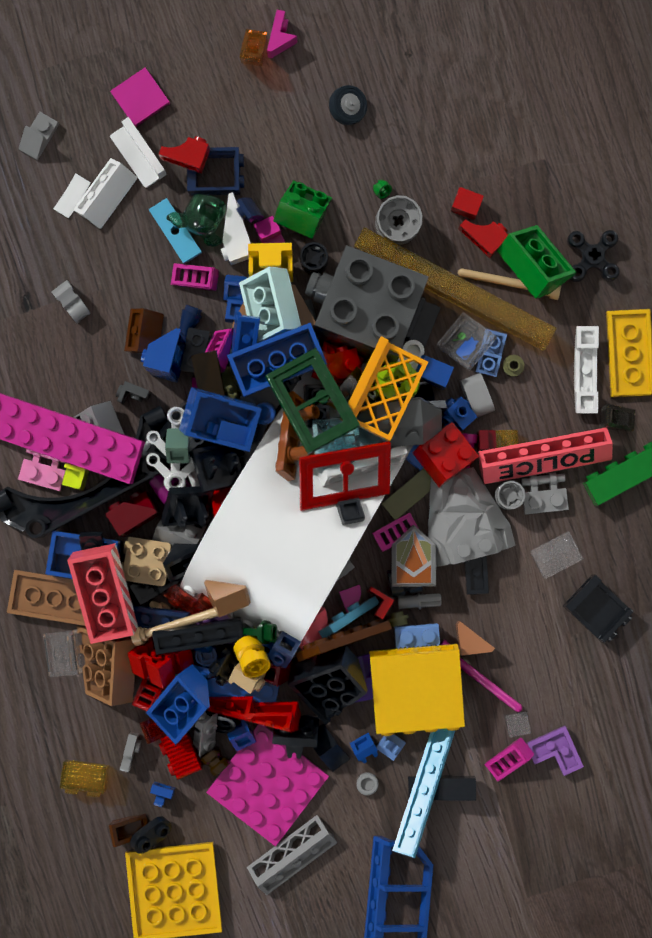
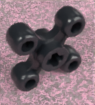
(598, 250)

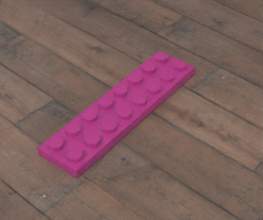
(69, 439)

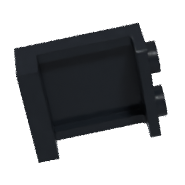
(598, 609)

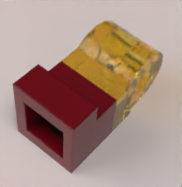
(496, 438)

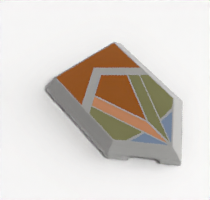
(413, 560)

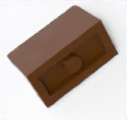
(143, 329)

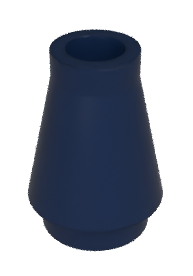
(189, 318)

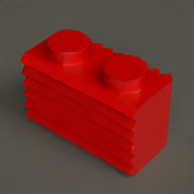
(182, 756)

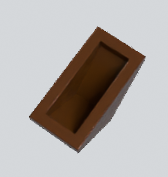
(124, 828)

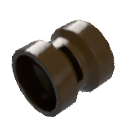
(215, 761)

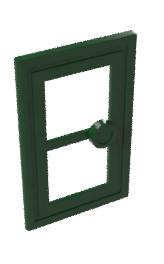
(323, 396)

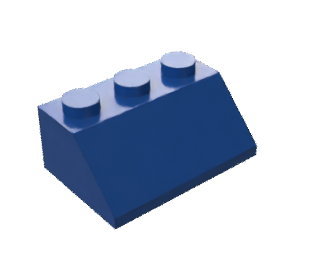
(181, 704)

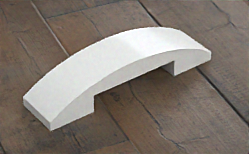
(586, 369)

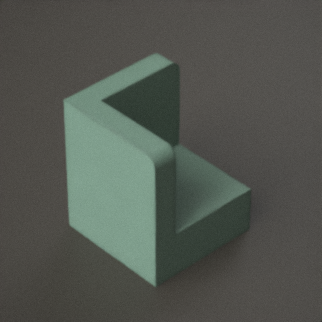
(177, 446)

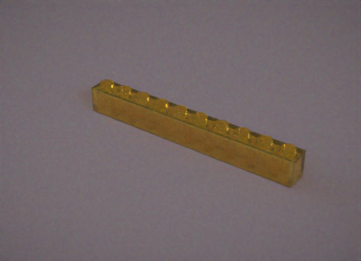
(461, 291)

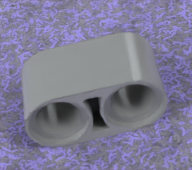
(477, 394)

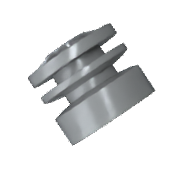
(403, 208)

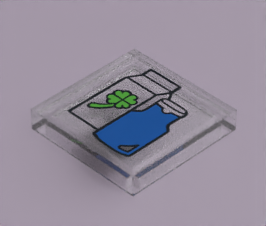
(466, 341)

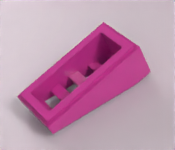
(212, 277)
(223, 347)
(378, 537)
(519, 750)

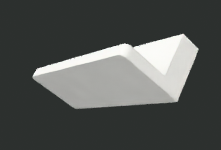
(138, 154)
(105, 193)

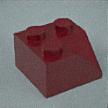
(133, 514)

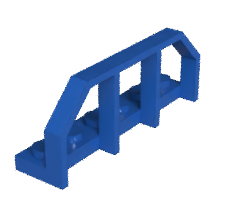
(379, 891)

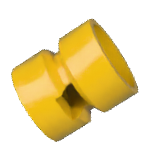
(251, 656)

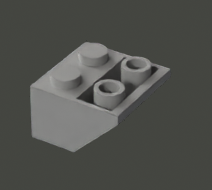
(101, 415)
(185, 535)

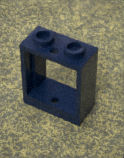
(219, 152)

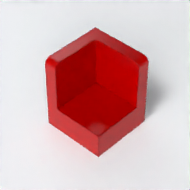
(467, 203)

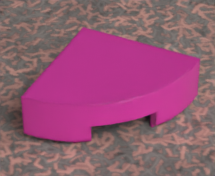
(350, 596)

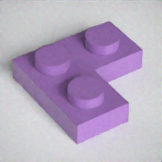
(557, 744)

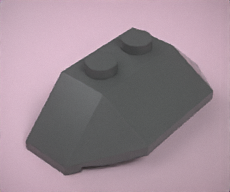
(416, 427)

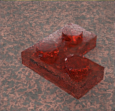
(180, 598)

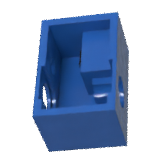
(220, 419)
(61, 548)

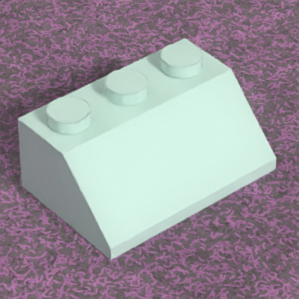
(272, 300)

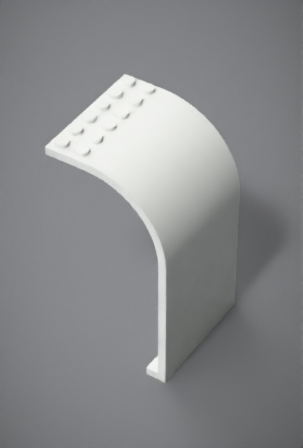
(273, 546)

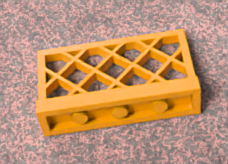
(370, 375)

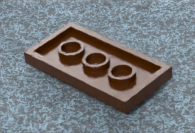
(343, 638)

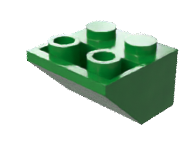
(302, 209)

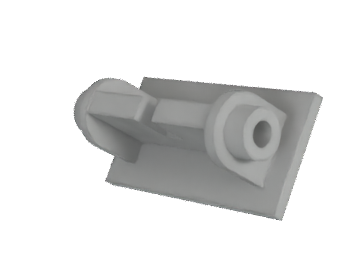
(205, 733)

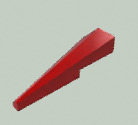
(277, 715)

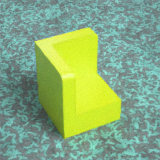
(75, 476)

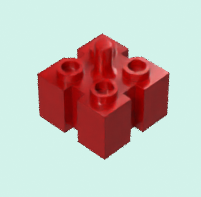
(161, 667)

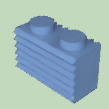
(416, 635)

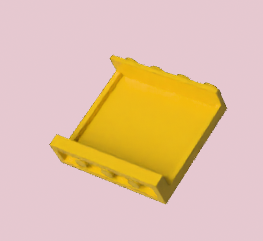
(417, 689)

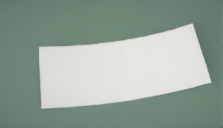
(72, 195)

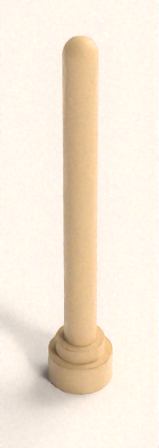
(496, 279)
(143, 634)

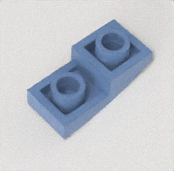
(491, 359)

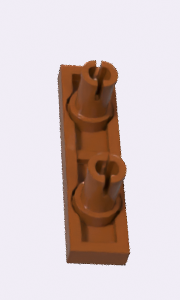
(289, 444)

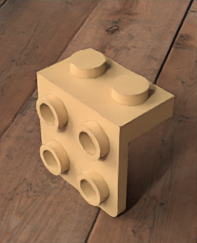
(145, 561)

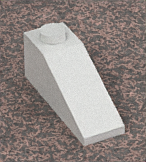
(235, 235)

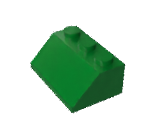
(535, 261)

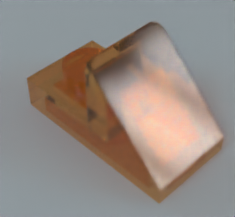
(253, 47)

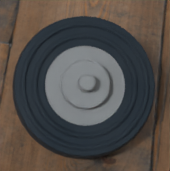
(348, 105)

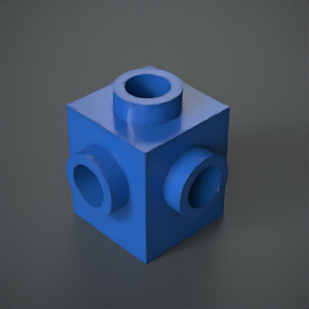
(459, 413)

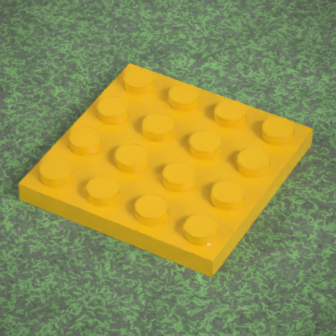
(174, 891)

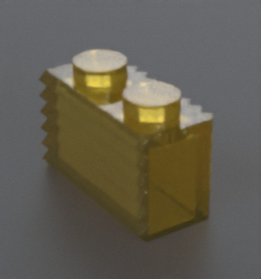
(84, 777)

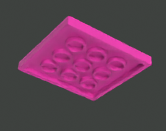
(267, 786)

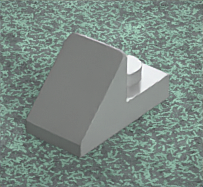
(37, 135)

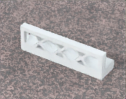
(364, 466)

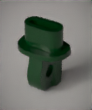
(265, 632)

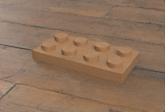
(44, 597)

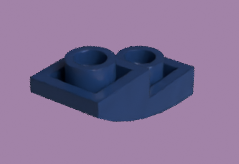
(249, 210)

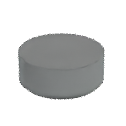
(367, 783)

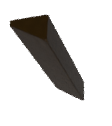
(208, 372)

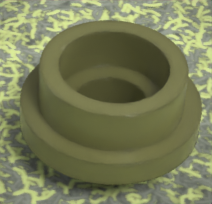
(513, 372)
(398, 619)

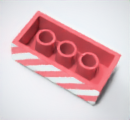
(102, 593)

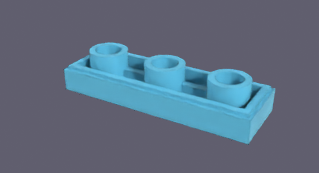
(182, 242)

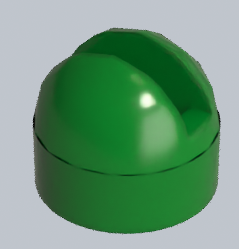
(382, 189)

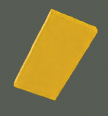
(630, 352)

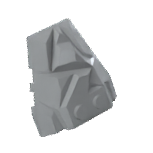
(466, 520)

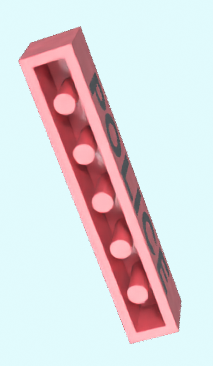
(545, 455)

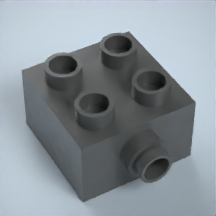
(365, 302)

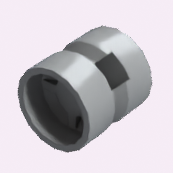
(509, 495)

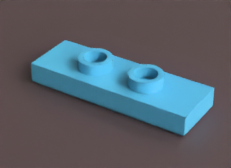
(341, 619)

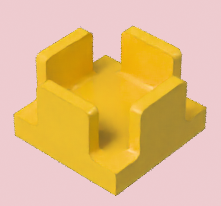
(270, 254)

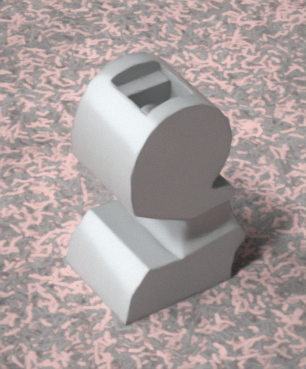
(70, 301)

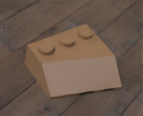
(107, 669)

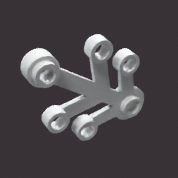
(175, 467)

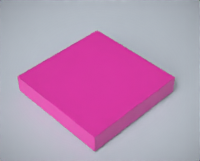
(140, 97)

